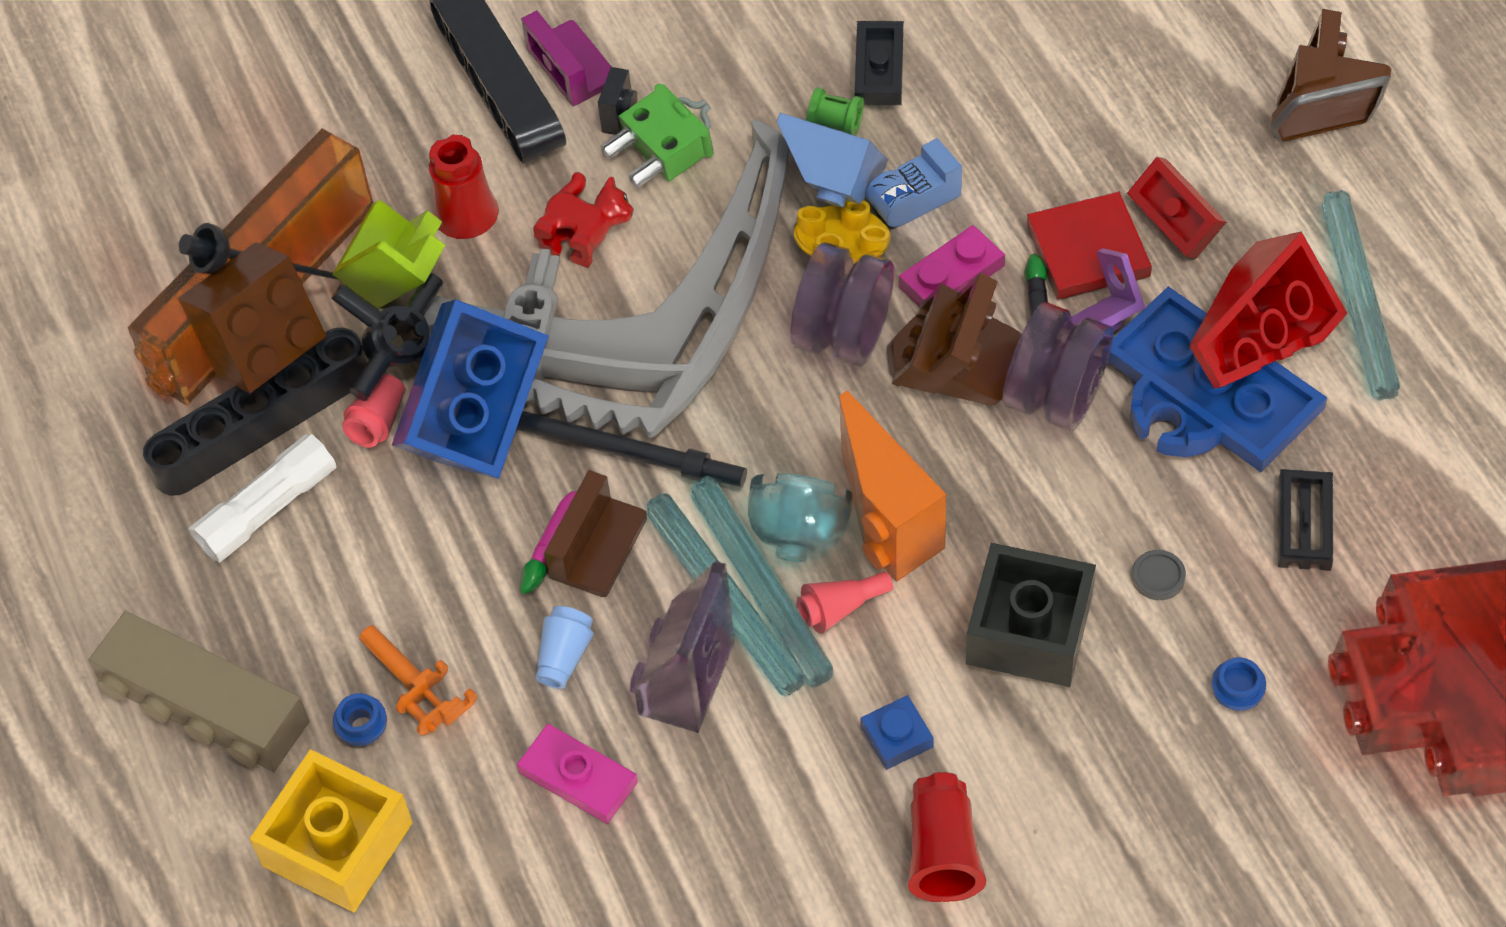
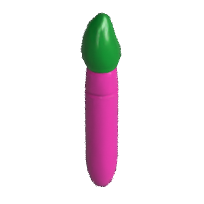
(535, 569)

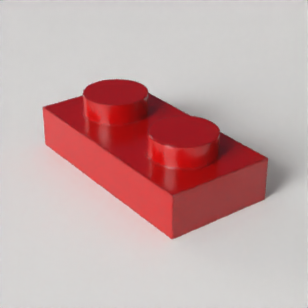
(1176, 207)

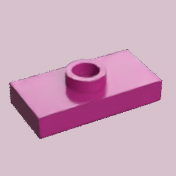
(577, 773)

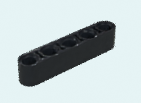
(499, 77)
(243, 430)

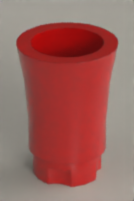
(460, 189)
(944, 843)

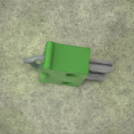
(664, 134)

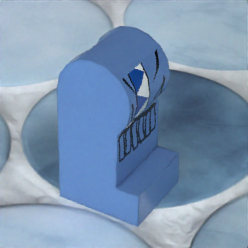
(916, 185)

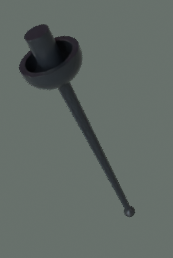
(210, 250)

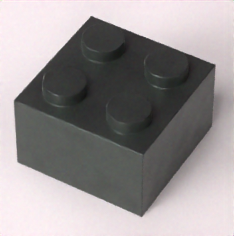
(1030, 614)

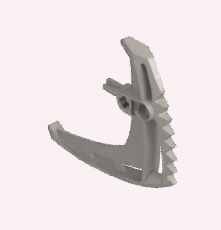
(644, 348)

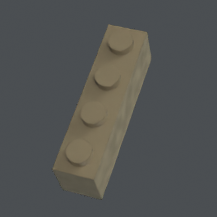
(199, 692)

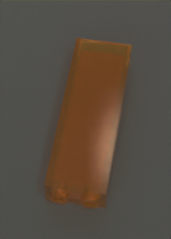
(299, 214)

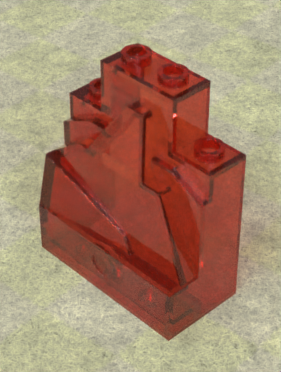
(1433, 674)

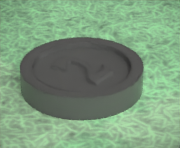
(1158, 575)

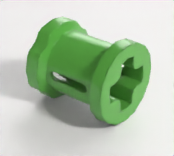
(835, 111)

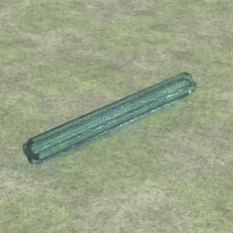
(1361, 296)
(762, 582)
(746, 621)

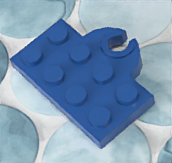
(1249, 416)

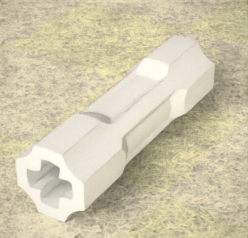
(235, 520)

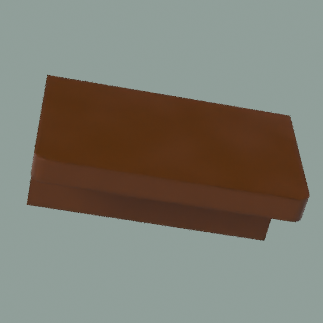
(593, 538)

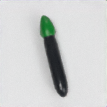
(1035, 277)

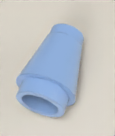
(562, 645)

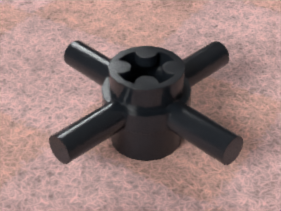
(384, 327)

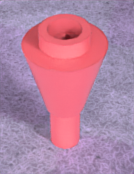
(830, 602)

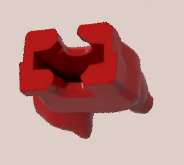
(579, 221)

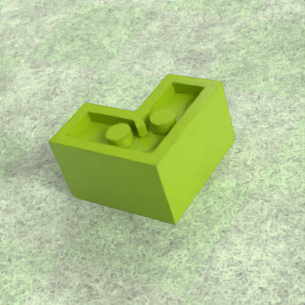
(390, 254)

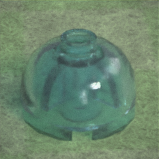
(798, 514)

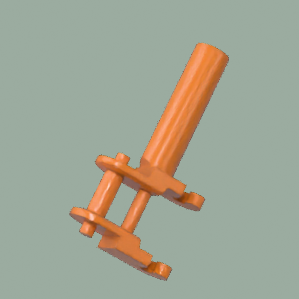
(417, 683)

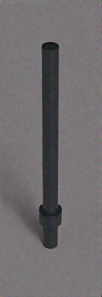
(692, 464)

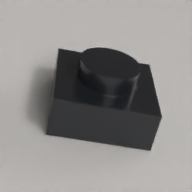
(615, 99)

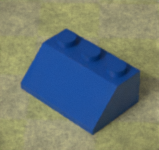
(470, 389)

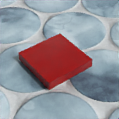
(1074, 233)

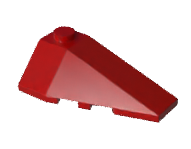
(1267, 310)

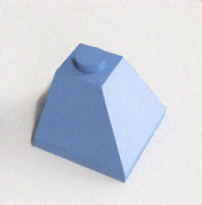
(831, 160)

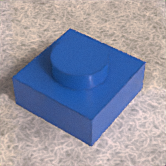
(897, 732)

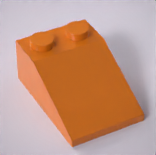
(894, 498)

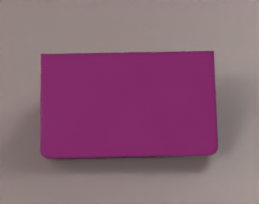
(566, 57)

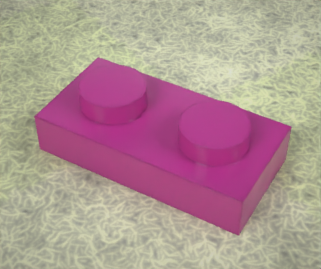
(952, 265)

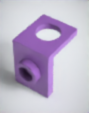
(1123, 300)

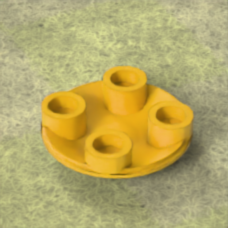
(846, 226)

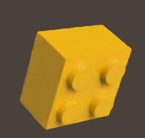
(331, 830)

